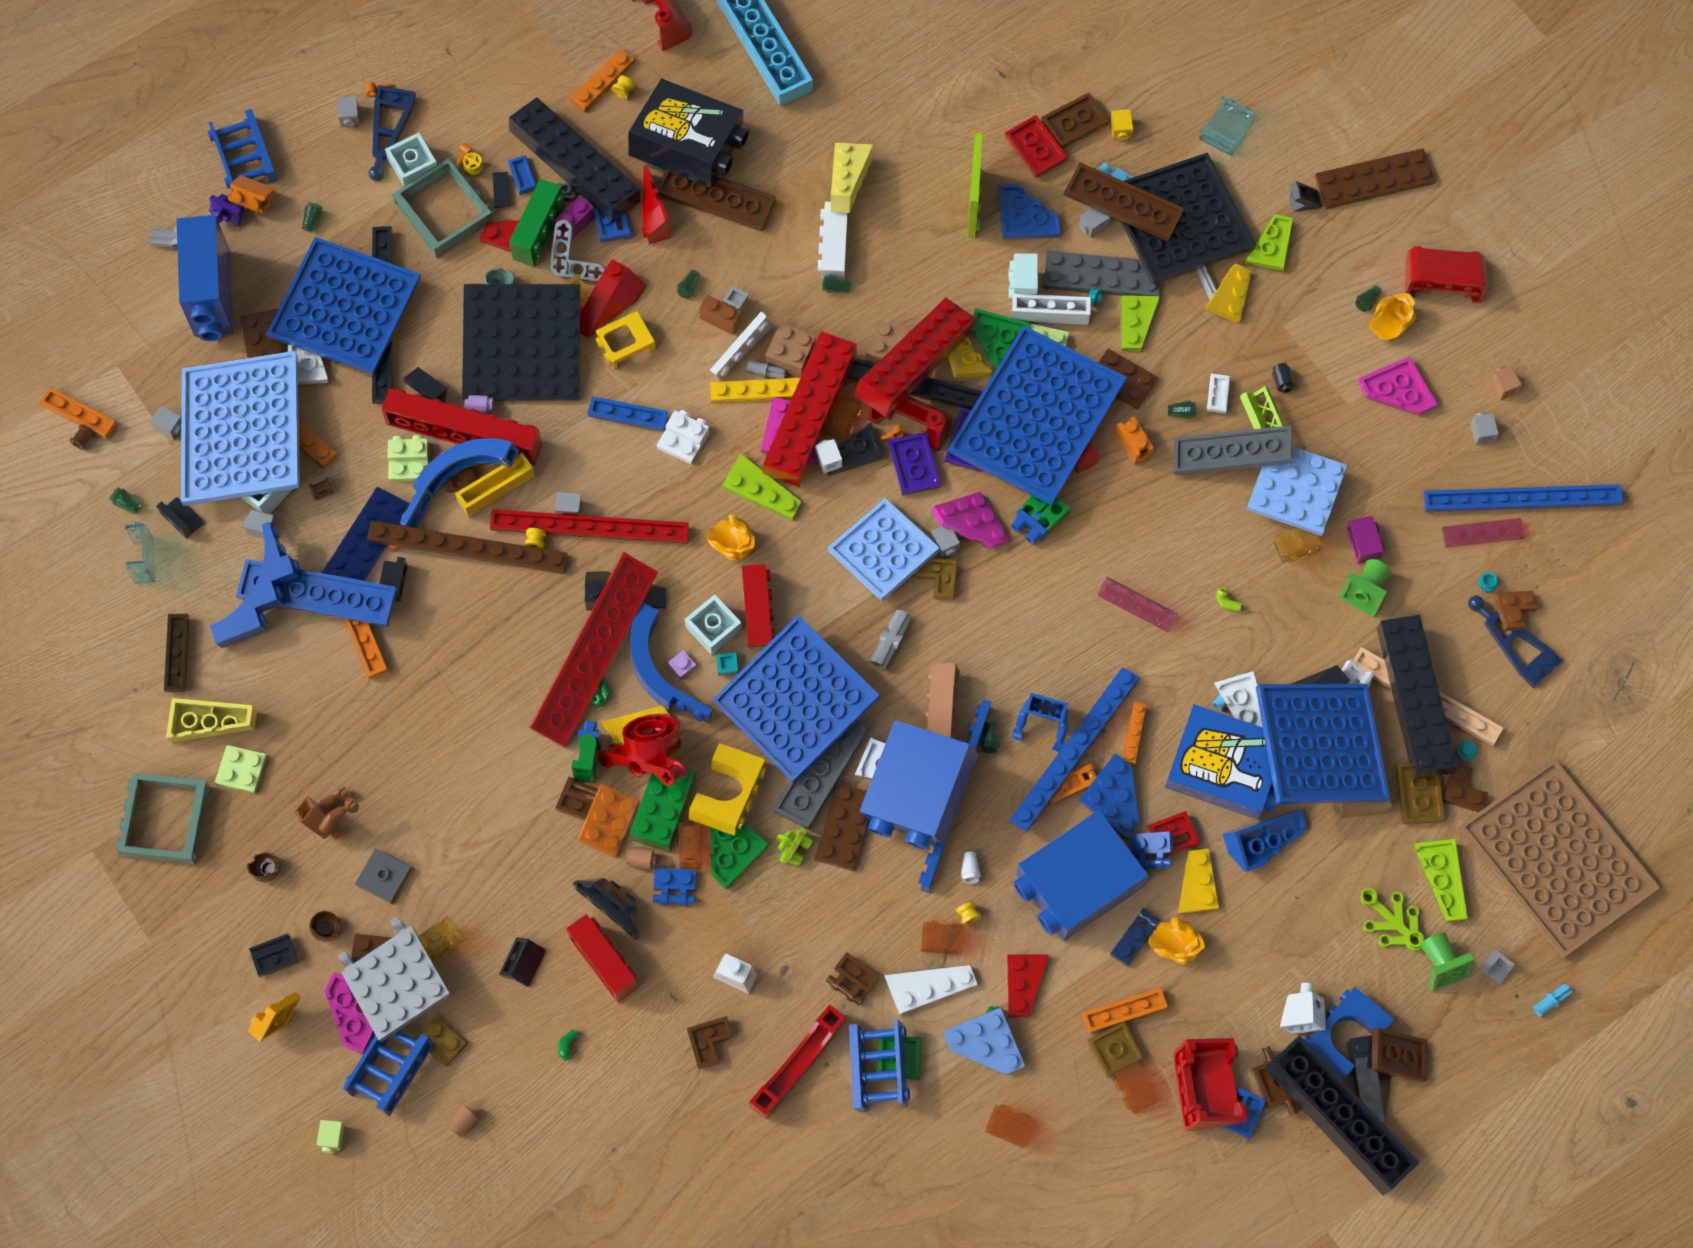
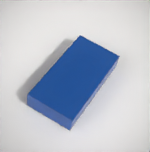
(522, 174)

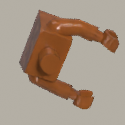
(318, 817)

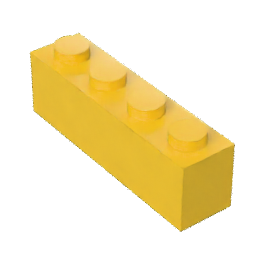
(494, 485)

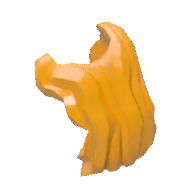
(1393, 316)
(731, 538)
(1177, 941)

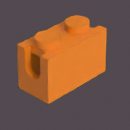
(251, 194)
(1134, 440)

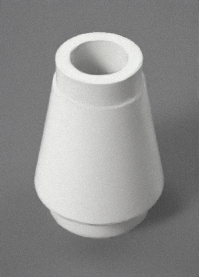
(970, 868)

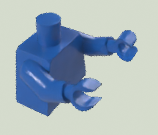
(1045, 708)

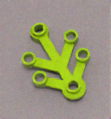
(1394, 922)

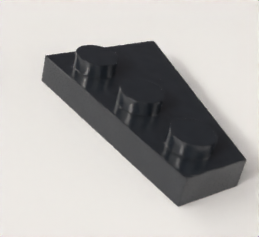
(859, 450)

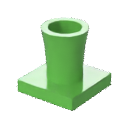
(1365, 590)
(1447, 967)

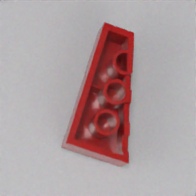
(757, 605)

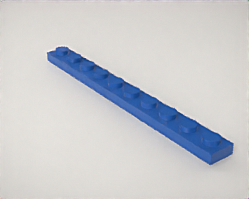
(1522, 498)
(1074, 749)
(933, 858)

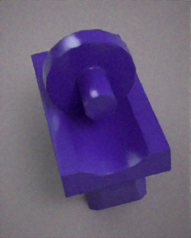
(224, 210)

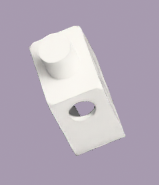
(735, 973)
(1304, 1011)

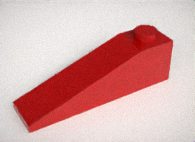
(654, 217)

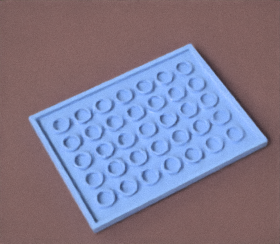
(240, 428)

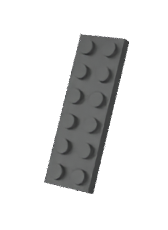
(1107, 273)
(1233, 450)
(807, 796)

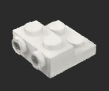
(683, 436)

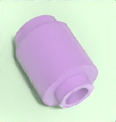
(480, 403)

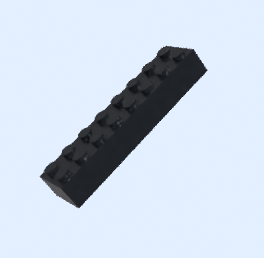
(574, 159)
(1417, 697)
(1341, 1115)

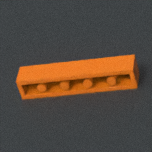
(1134, 733)

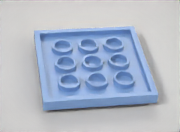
(1298, 491)
(883, 549)

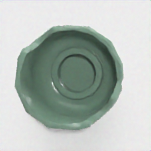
(498, 276)

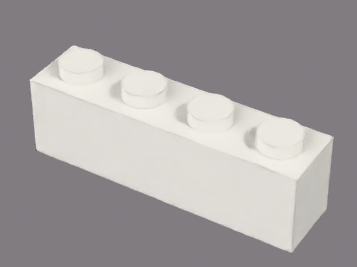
(834, 242)
(1051, 309)

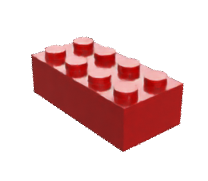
(602, 958)

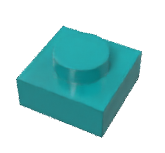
(727, 663)

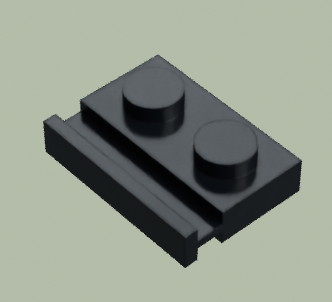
(273, 955)

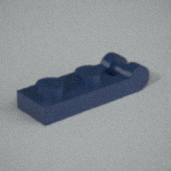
(1134, 938)

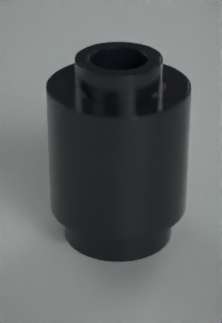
(1283, 378)

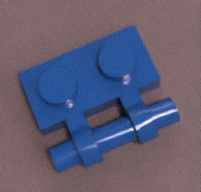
(1153, 843)
(674, 880)

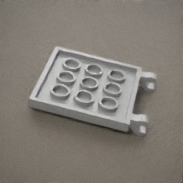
(395, 982)

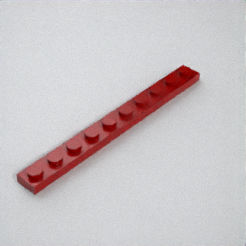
(590, 526)

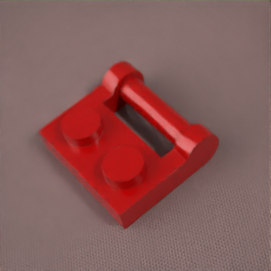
(1179, 826)

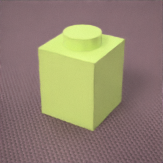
(330, 1136)

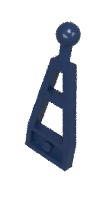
(394, 99)
(1535, 670)

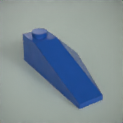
(1260, 841)

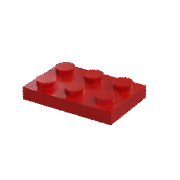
(1036, 146)

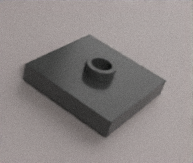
(383, 876)

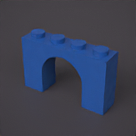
(1356, 1008)

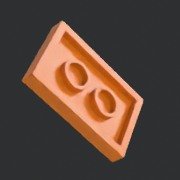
(607, 820)

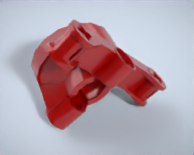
(647, 748)

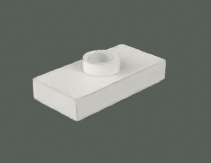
(1218, 393)

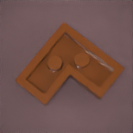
(1510, 608)

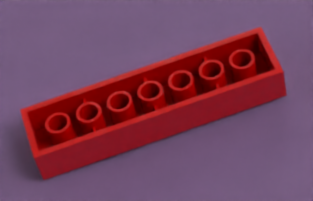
(915, 357)
(809, 408)
(456, 424)

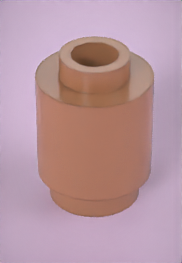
(641, 857)
(463, 1120)

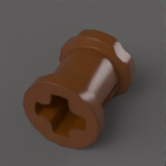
(82, 437)
(321, 489)

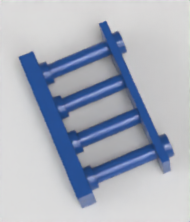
(255, 138)
(860, 1056)
(398, 1083)

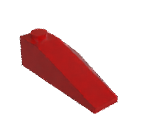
(612, 293)

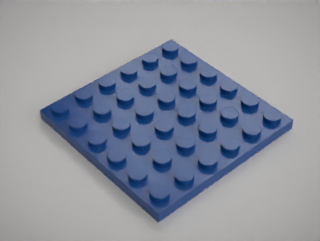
(344, 305)
(796, 698)
(1322, 743)

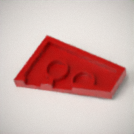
(1023, 981)

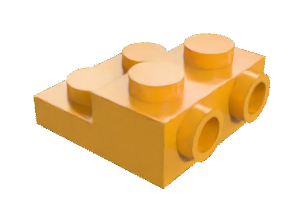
(274, 1017)

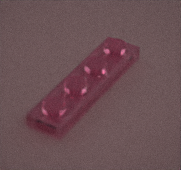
(1483, 532)
(1137, 604)

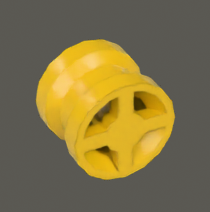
(623, 87)
(473, 159)
(535, 538)
(968, 913)

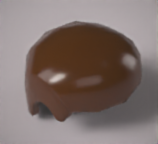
(264, 867)
(325, 926)

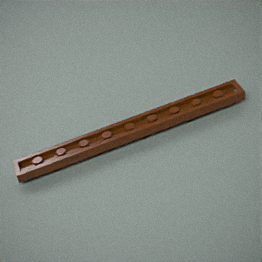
(467, 547)

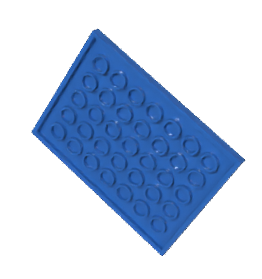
(1037, 415)

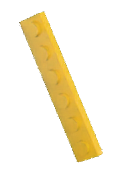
(752, 390)

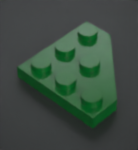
(995, 334)
(733, 854)

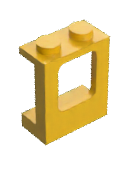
(639, 331)

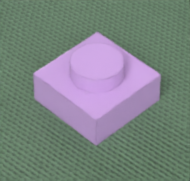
(682, 664)

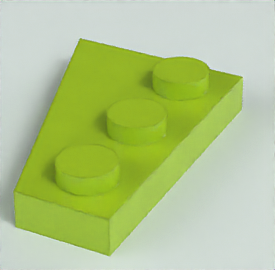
(1272, 245)

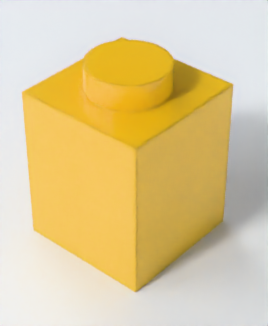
(1121, 124)

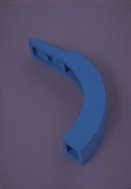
(450, 463)
(649, 678)

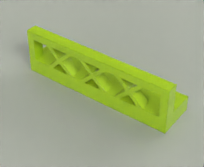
(1254, 409)

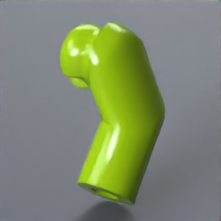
(1225, 602)

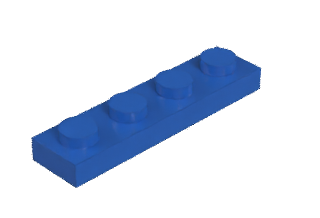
(628, 413)

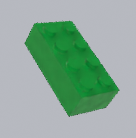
(537, 223)
(662, 811)

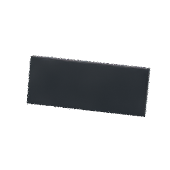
(501, 189)

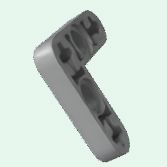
(570, 263)

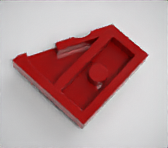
(499, 234)

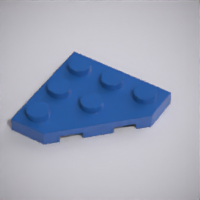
(1025, 215)
(1114, 796)

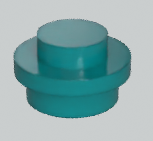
(1096, 296)
(1488, 582)
(1466, 750)

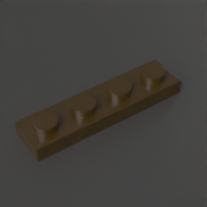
(176, 653)

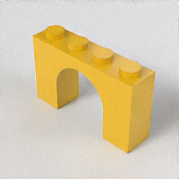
(729, 814)

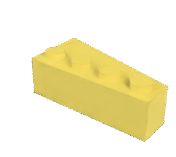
(849, 170)
(205, 719)

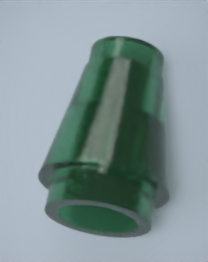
(312, 215)
(834, 284)
(688, 285)
(1367, 299)
(1182, 409)
(124, 500)
(990, 740)

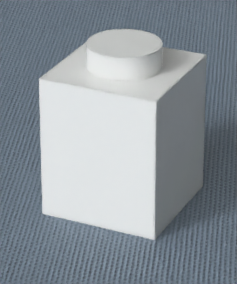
(828, 455)

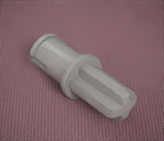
(765, 370)

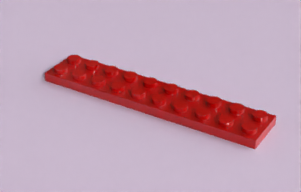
(593, 650)

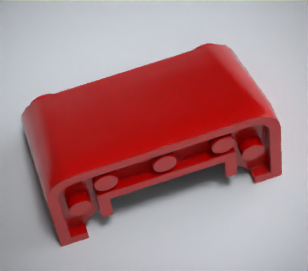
(671, 23)
(1446, 272)
(935, 419)
(1208, 1084)

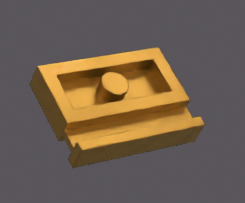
(446, 1042)

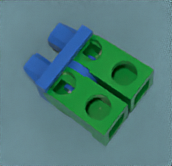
(1039, 518)
(589, 743)

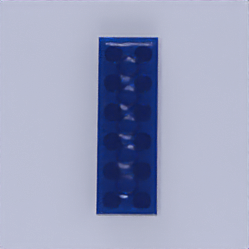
(355, 554)

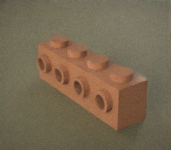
(943, 699)

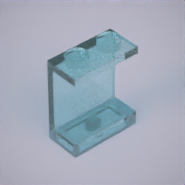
(1227, 126)
(143, 570)

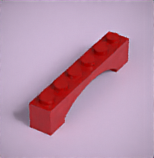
(812, 1045)

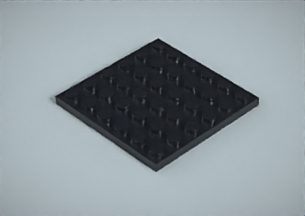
(1208, 228)
(521, 342)

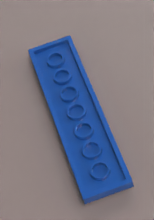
(328, 595)

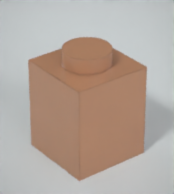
(1505, 382)

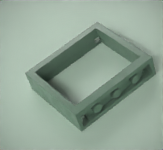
(427, 180)
(195, 825)

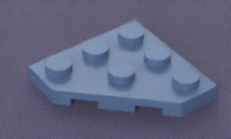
(987, 1042)

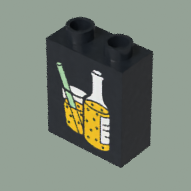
(687, 133)

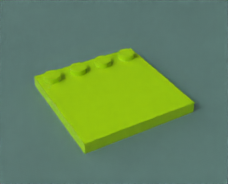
(975, 190)

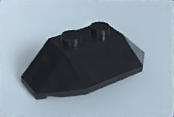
(612, 902)

